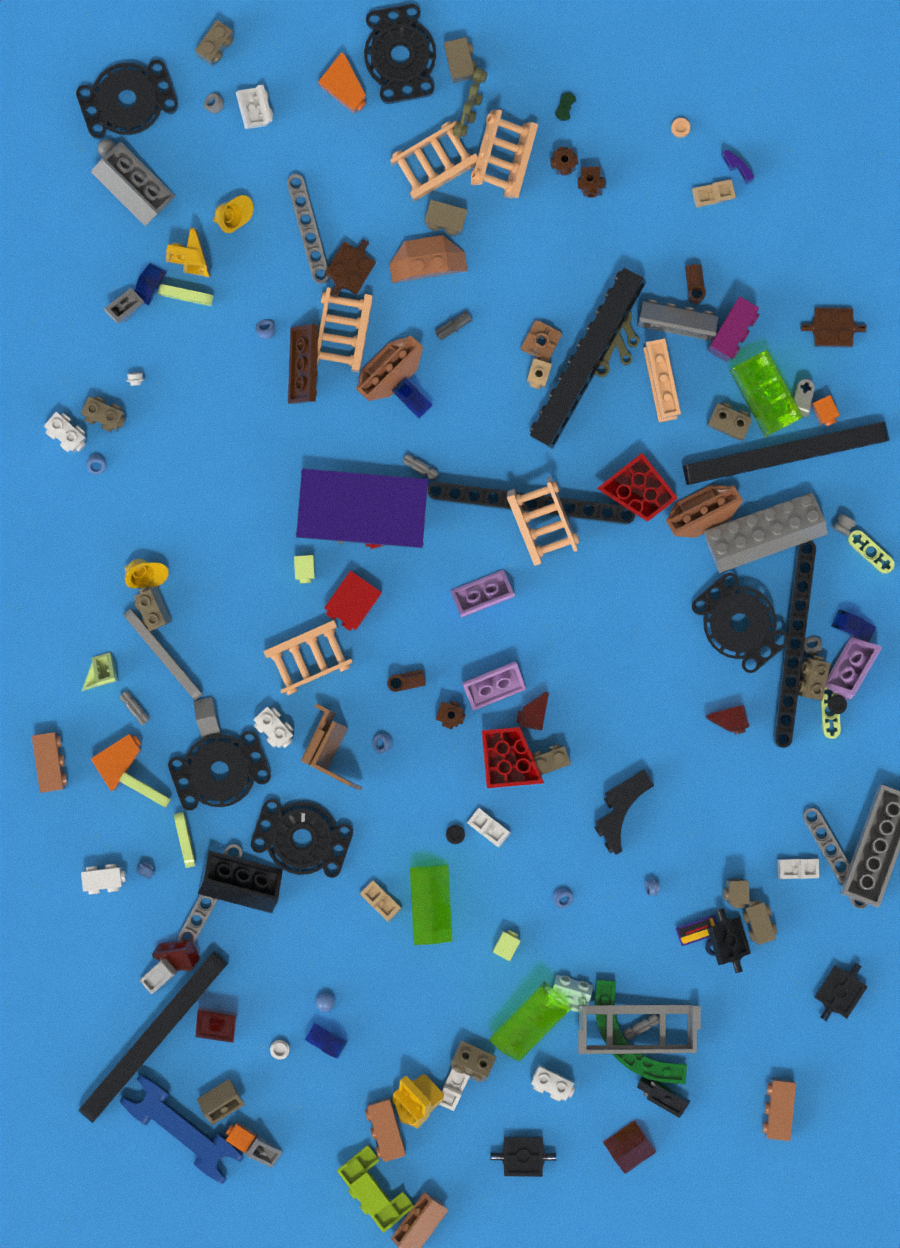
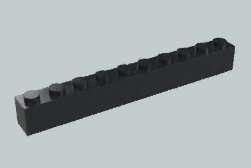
(587, 358)

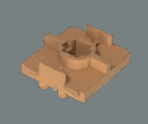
(533, 348)

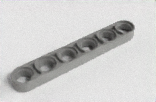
(306, 229)
(163, 655)
(823, 843)
(199, 910)

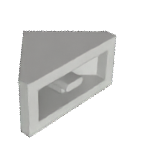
(124, 306)
(206, 717)
(263, 1152)

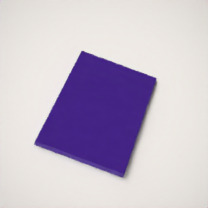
(362, 508)

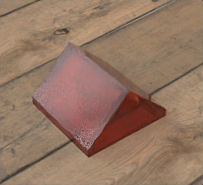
(216, 1024)
(629, 1147)

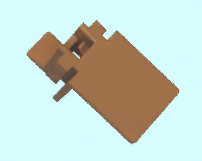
(325, 745)

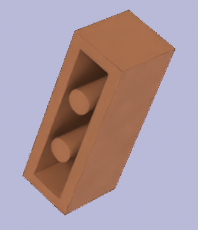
(49, 762)
(779, 1109)
(385, 1130)
(419, 1222)

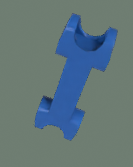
(206, 1148)

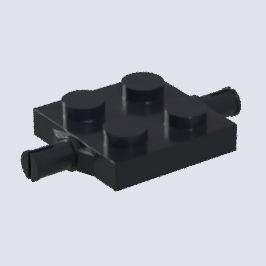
(729, 940)
(840, 991)
(523, 1156)

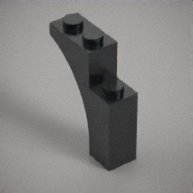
(621, 799)

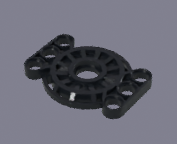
(400, 34)
(147, 99)
(751, 639)
(199, 773)
(282, 834)

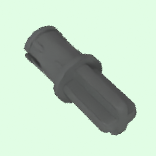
(453, 325)

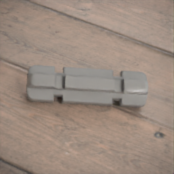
(420, 467)
(134, 708)
(641, 1026)

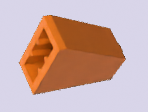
(343, 85)
(117, 759)

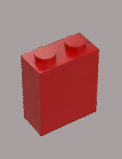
(352, 601)

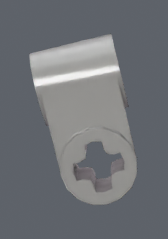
(804, 400)

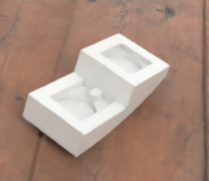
(489, 827)
(798, 868)
(453, 1089)

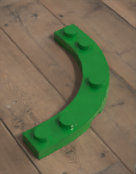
(635, 1062)

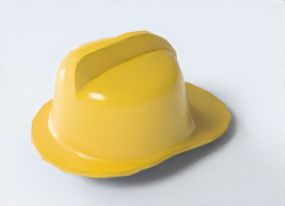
(234, 213)
(144, 573)

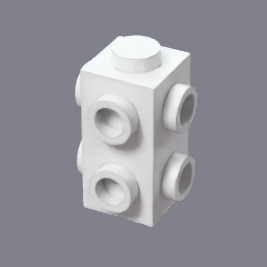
(70, 437)
(278, 733)
(108, 878)
(553, 1083)

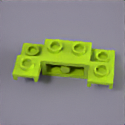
(369, 1193)

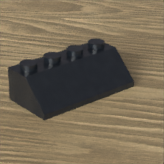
(240, 882)

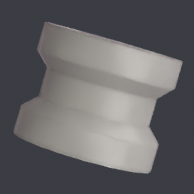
(844, 525)

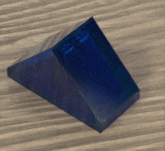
(149, 283)

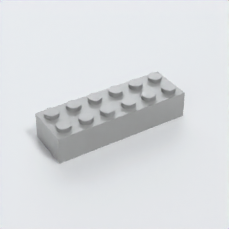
(765, 532)
(875, 850)

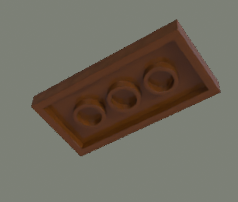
(303, 364)

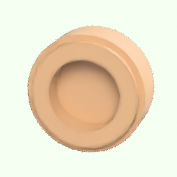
(680, 127)

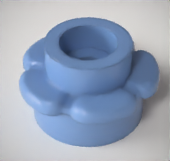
(146, 870)
(652, 887)

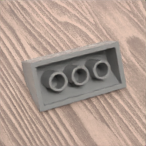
(132, 183)
(678, 321)

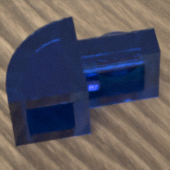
(412, 398)
(853, 626)
(326, 1041)

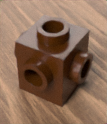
(564, 168)
(591, 181)
(443, 712)

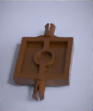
(349, 268)
(833, 327)

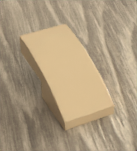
(713, 193)
(380, 901)

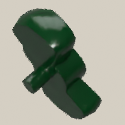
(566, 101)

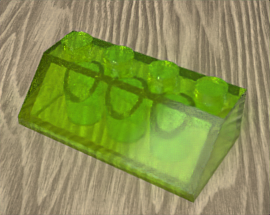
(766, 393)
(431, 904)
(530, 1022)

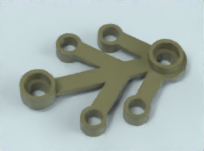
(474, 99)
(620, 345)

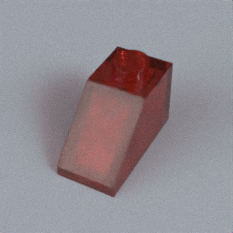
(533, 713)
(730, 719)
(180, 954)

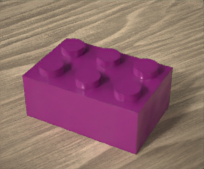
(734, 329)

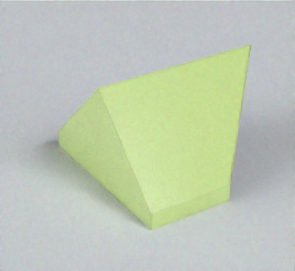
(100, 672)

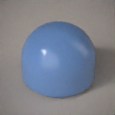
(268, 333)
(96, 458)
(387, 743)
(558, 894)
(325, 1002)

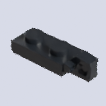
(663, 1096)

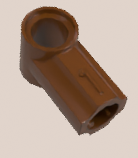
(695, 281)
(408, 680)

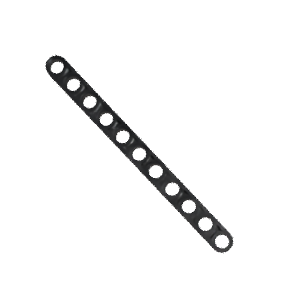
(785, 453)
(502, 503)
(797, 653)
(153, 1036)

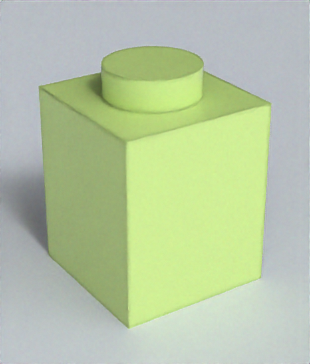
(304, 568)
(507, 944)

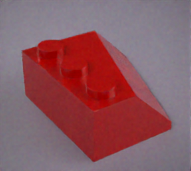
(639, 489)
(508, 759)

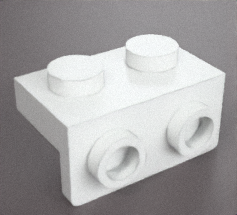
(254, 107)

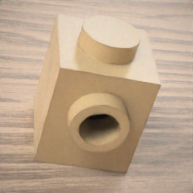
(538, 374)

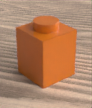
(825, 411)
(240, 1136)

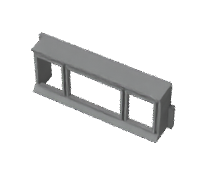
(693, 1024)

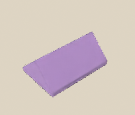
(482, 593)
(852, 667)
(494, 686)

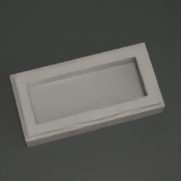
(158, 976)

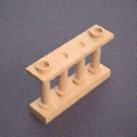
(521, 150)
(434, 180)
(357, 342)
(661, 380)
(529, 535)
(293, 646)

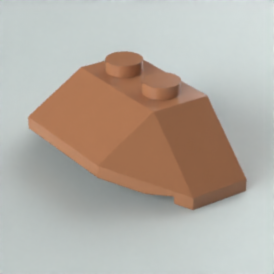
(427, 259)
(389, 368)
(703, 510)

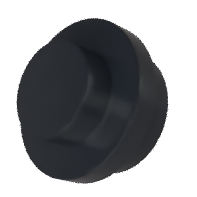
(837, 704)
(455, 834)

